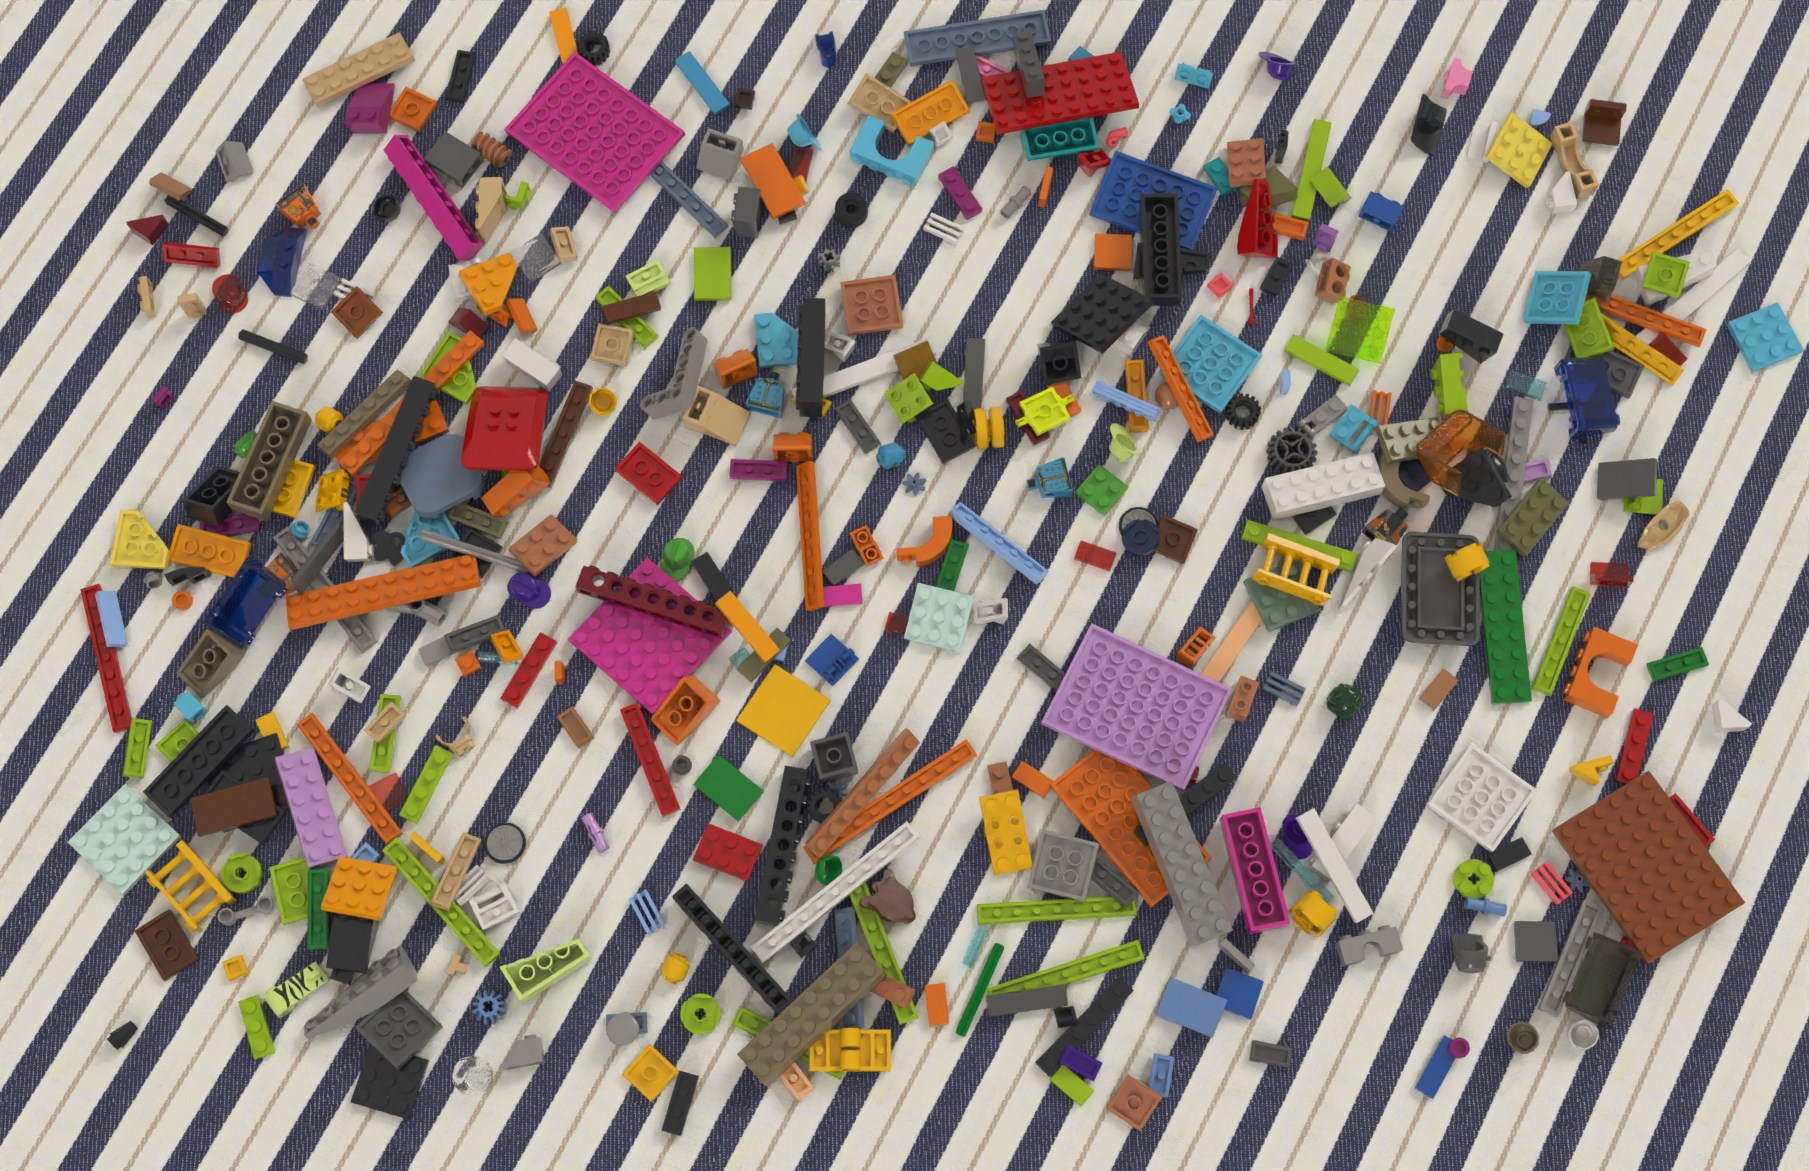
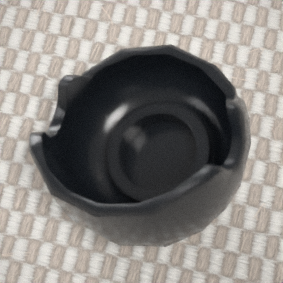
(386, 208)

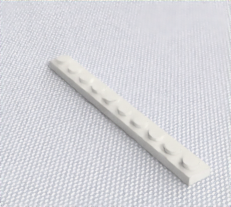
(835, 892)

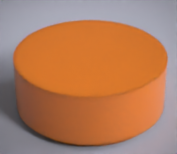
(182, 600)

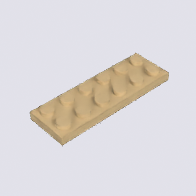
(358, 69)

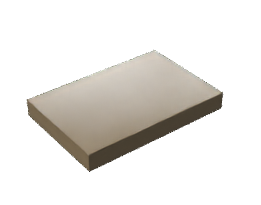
(877, 100)

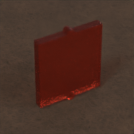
(389, 792)

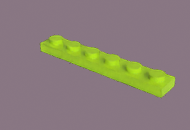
(1256, 532)

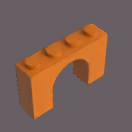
(1581, 689)

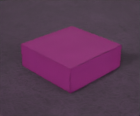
(162, 397)

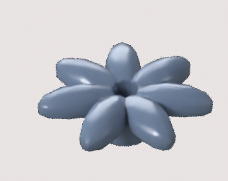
(911, 486)
(837, 786)
(1575, 882)

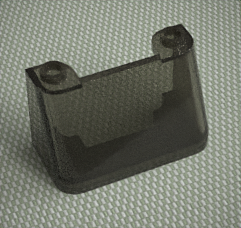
(1602, 980)

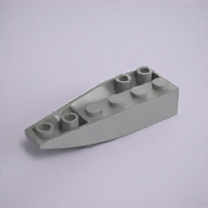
(367, 993)

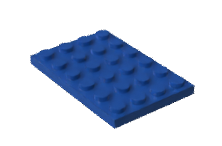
(1130, 177)

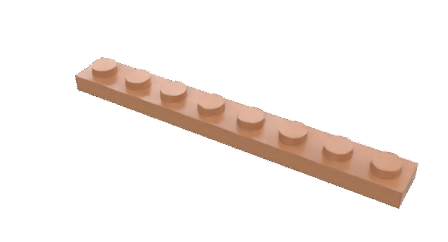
(862, 793)

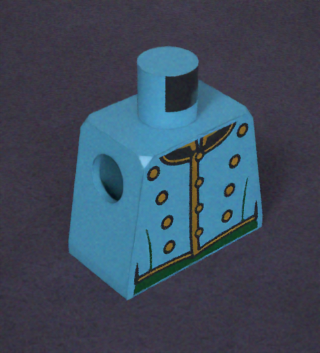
(767, 396)
(1052, 480)

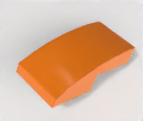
(866, 545)

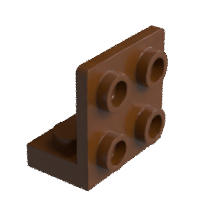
(1603, 122)

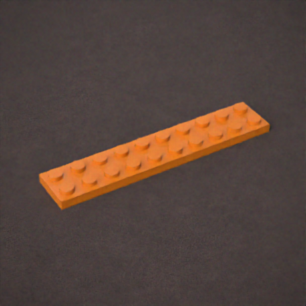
(382, 591)

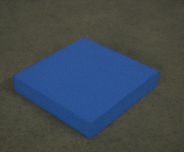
(1240, 992)

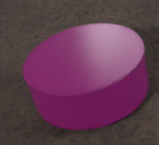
(1458, 1048)

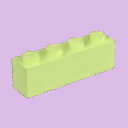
(544, 969)

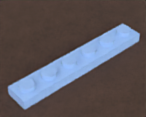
(998, 543)

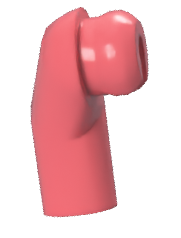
(1114, 136)

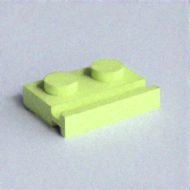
(648, 279)

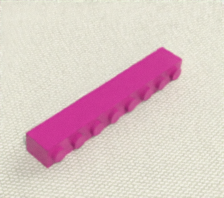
(433, 197)

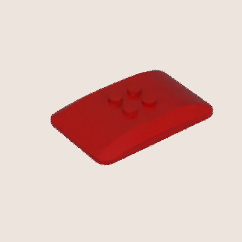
(504, 428)

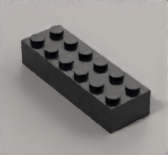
(1160, 249)
(810, 357)

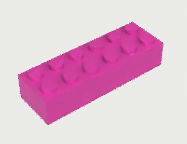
(1254, 871)

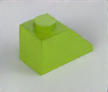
(938, 378)

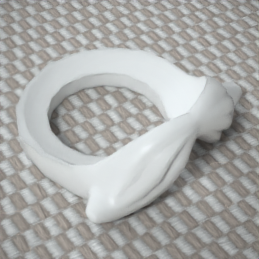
(1310, 263)

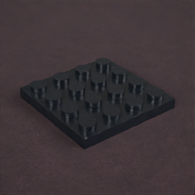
(1102, 313)
(254, 762)

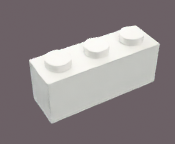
(532, 364)

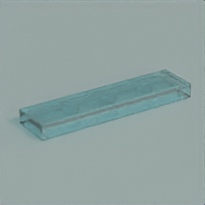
(1300, 869)

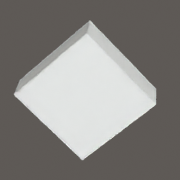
(940, 133)

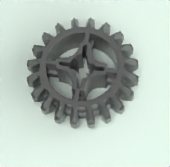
(1280, 440)

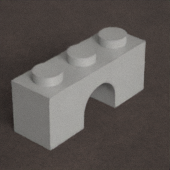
(1385, 940)

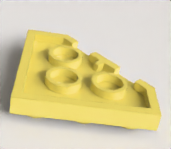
(138, 543)

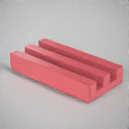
(1557, 878)

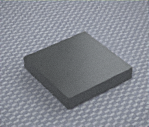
(1535, 941)

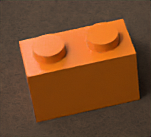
(735, 368)
(792, 447)

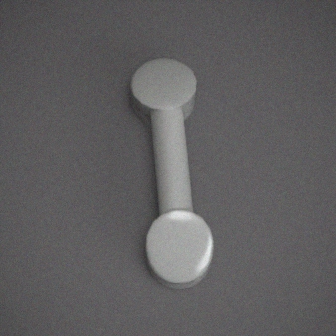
(228, 917)

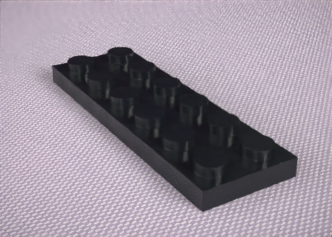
(198, 761)

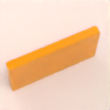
(929, 110)
(208, 550)

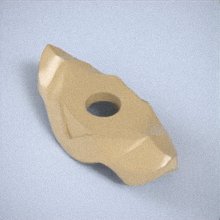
(1674, 516)

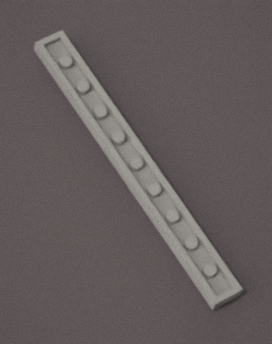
(1515, 461)

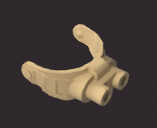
(460, 746)

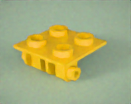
(332, 490)

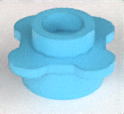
(1179, 118)

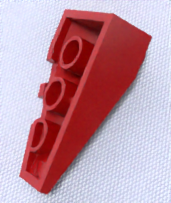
(1256, 231)

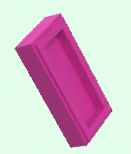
(842, 595)

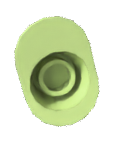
(1122, 443)

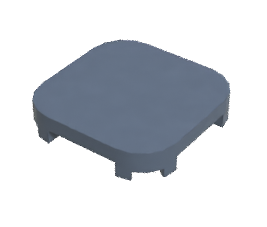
(437, 478)

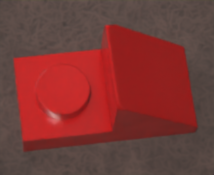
(1093, 160)

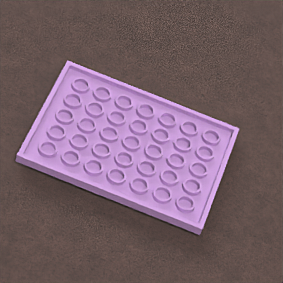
(1137, 707)

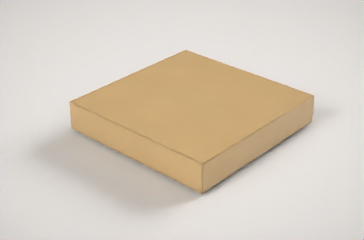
(612, 344)

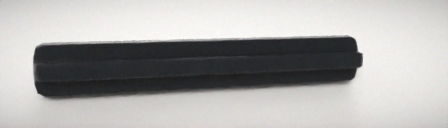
(197, 215)
(273, 346)

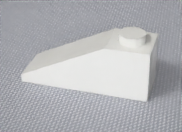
(356, 542)

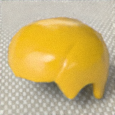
(602, 401)

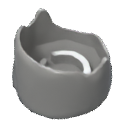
(622, 1029)

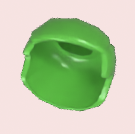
(244, 444)

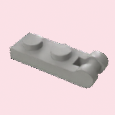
(1322, 416)

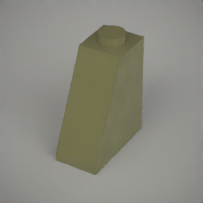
(1281, 188)

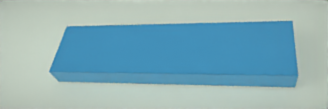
(702, 83)

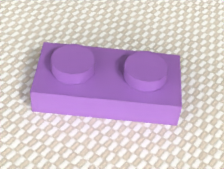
(1325, 238)

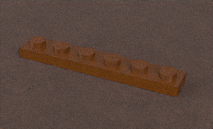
(565, 429)

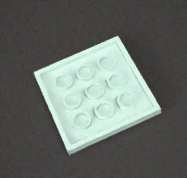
(124, 839)

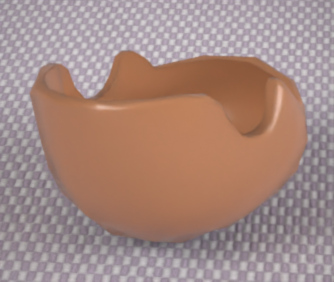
(1165, 396)

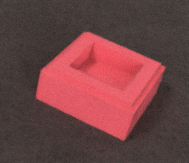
(1220, 285)

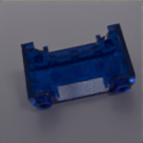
(1588, 396)
(245, 602)

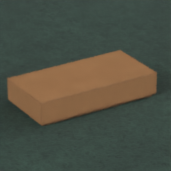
(170, 186)
(1438, 689)
(575, 727)

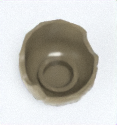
(1523, 1037)

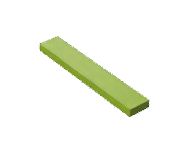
(1311, 167)
(1561, 641)
(754, 1024)

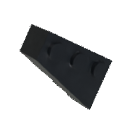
(1471, 335)

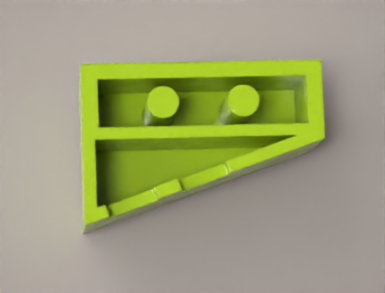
(1449, 384)

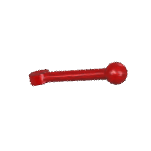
(1251, 321)

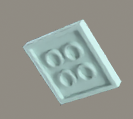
(938, 617)

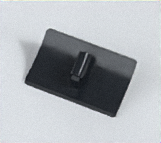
(1428, 126)

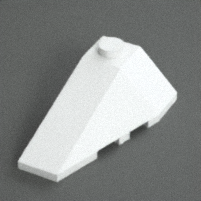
(1374, 556)

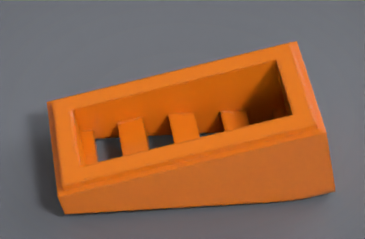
(1187, 656)

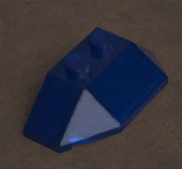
(281, 260)

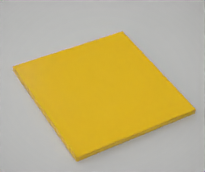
(783, 710)

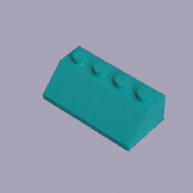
(1059, 139)

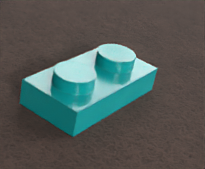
(1219, 176)

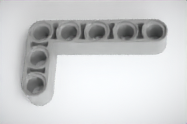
(684, 381)

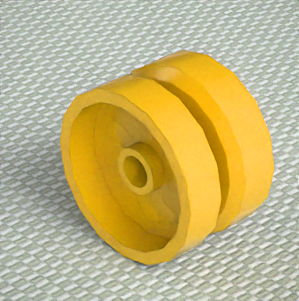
(991, 427)

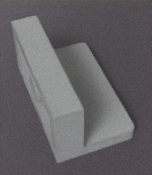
(233, 160)

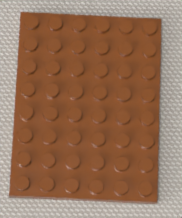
(1648, 867)

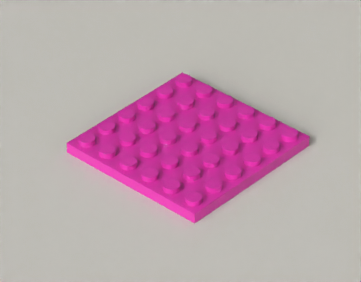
(642, 651)

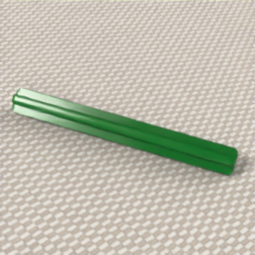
(979, 990)

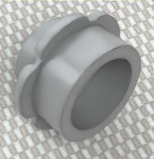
(153, 579)

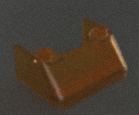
(1448, 439)

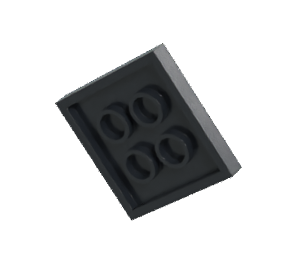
(386, 1088)

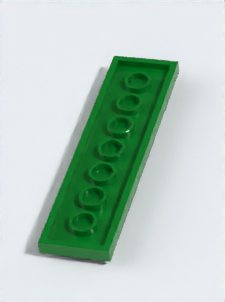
(1504, 629)

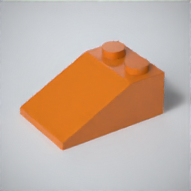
(685, 709)

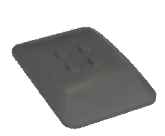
(1432, 601)

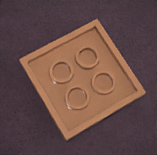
(871, 305)

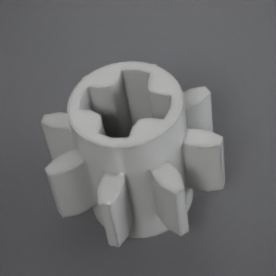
(829, 260)

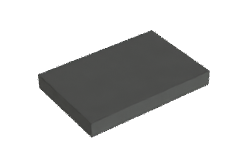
(1627, 479)

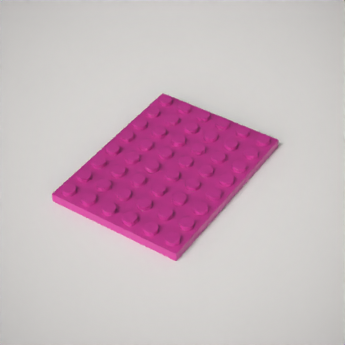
(594, 132)

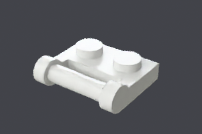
(459, 288)
(496, 911)

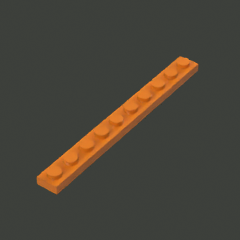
(439, 374)
(902, 794)

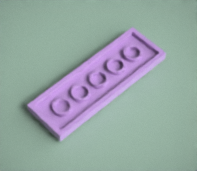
(310, 807)

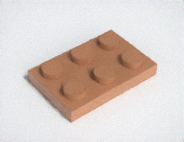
(1246, 162)
(542, 545)

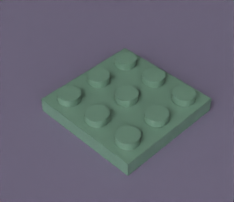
(1276, 606)

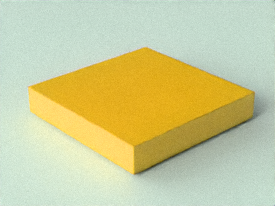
(650, 1073)

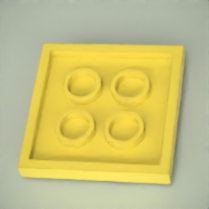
(1518, 150)

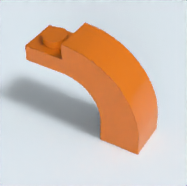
(933, 548)

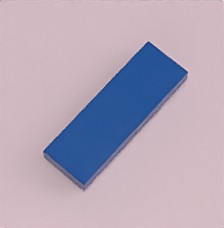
(1436, 1069)

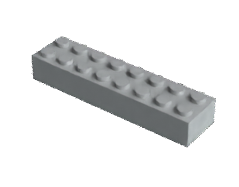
(1181, 863)

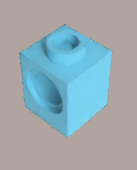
(190, 707)

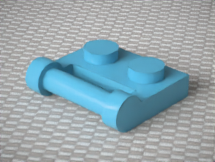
(1349, 424)

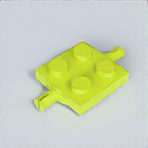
(1044, 411)

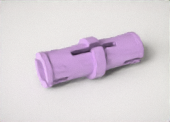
(595, 832)

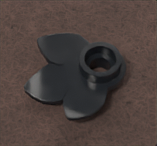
(385, 548)

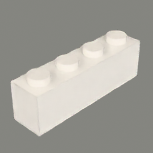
(1346, 836)

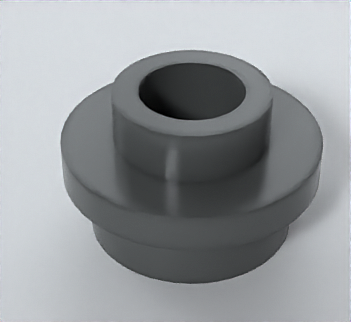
(682, 759)

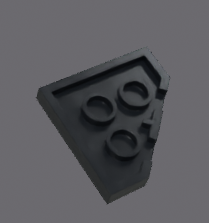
(1481, 480)

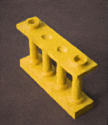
(1302, 554)
(211, 881)

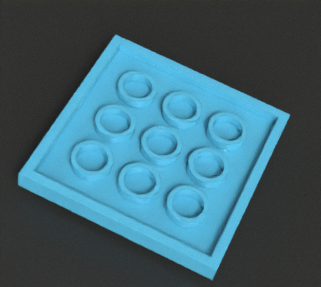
(1214, 362)

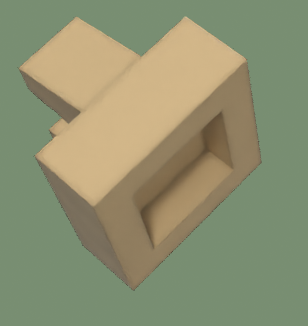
(455, 965)

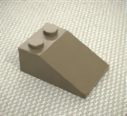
(209, 662)

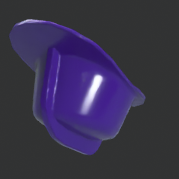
(1278, 66)
(529, 590)
(1295, 837)

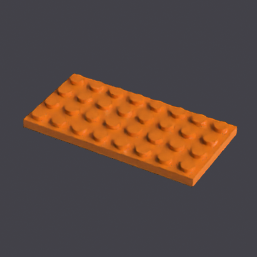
(1099, 797)

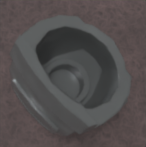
(1470, 952)

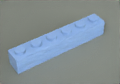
(1126, 401)

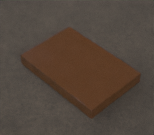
(167, 945)

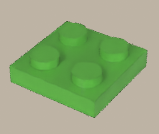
(1101, 490)

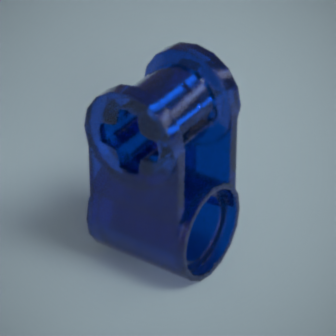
(826, 46)

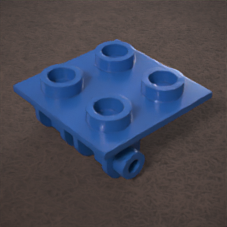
(832, 659)

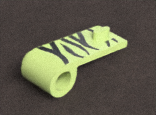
(285, 996)

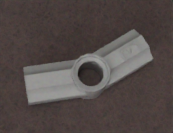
(427, 611)

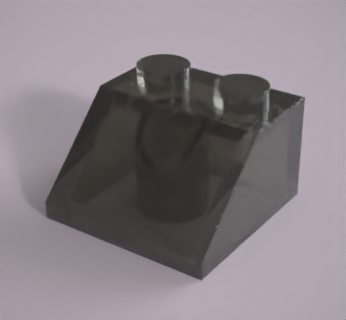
(1604, 276)

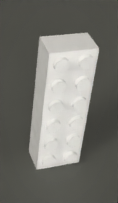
(1323, 486)

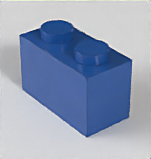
(1381, 211)

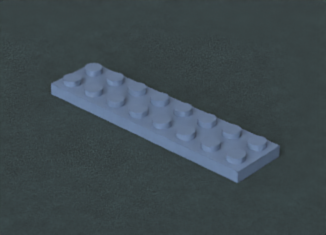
(985, 35)

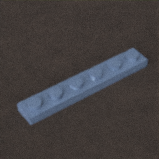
(846, 938)

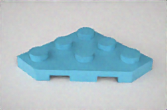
(775, 341)
(418, 551)

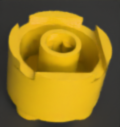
(1467, 560)
(1313, 913)

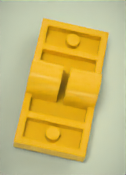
(1005, 832)
(852, 1051)

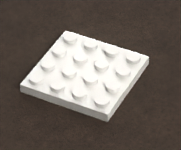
(1481, 797)

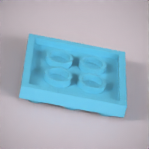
(1557, 297)
(1765, 337)

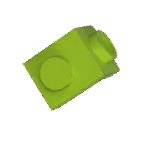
(523, 195)

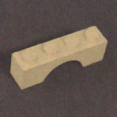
(1566, 146)

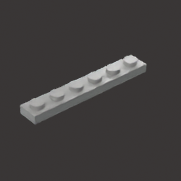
(1570, 958)

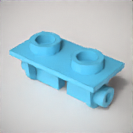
(1193, 76)

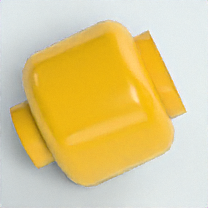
(328, 419)
(675, 968)

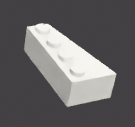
(1701, 266)

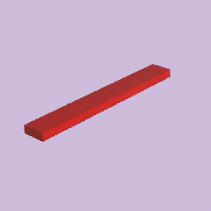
(107, 664)

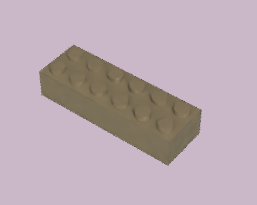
(269, 461)

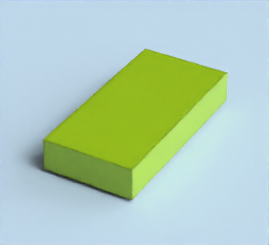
(1071, 1085)

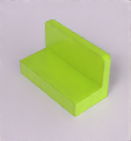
(1330, 187)

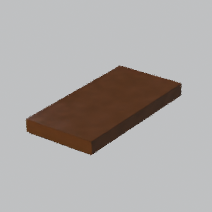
(233, 807)

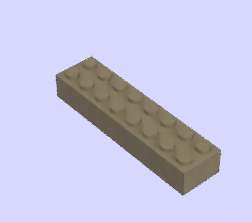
(812, 1014)

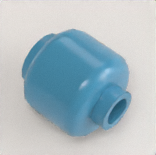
(890, 455)

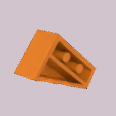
(514, 490)

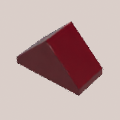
(149, 228)
(467, 320)

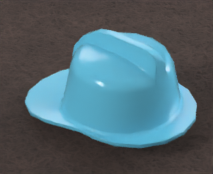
(801, 134)

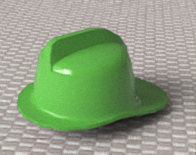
(677, 558)

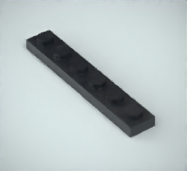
(1199, 794)
(1087, 1024)

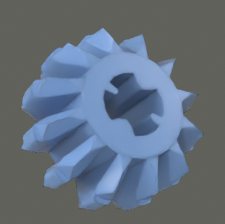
(481, 1010)

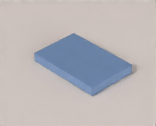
(1191, 1007)

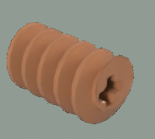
(491, 149)

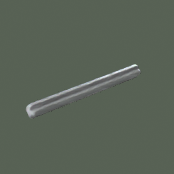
(469, 549)

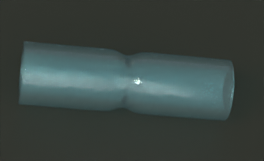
(492, 657)
(974, 949)

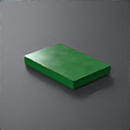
(728, 788)

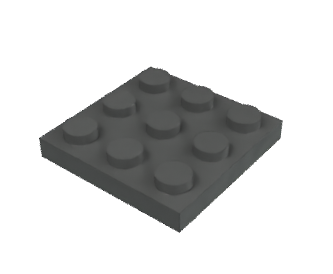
(399, 1029)

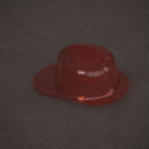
(230, 293)

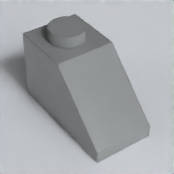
(525, 1053)

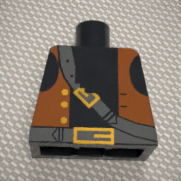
(1387, 526)

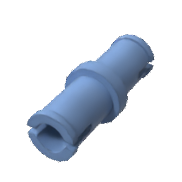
(1485, 906)

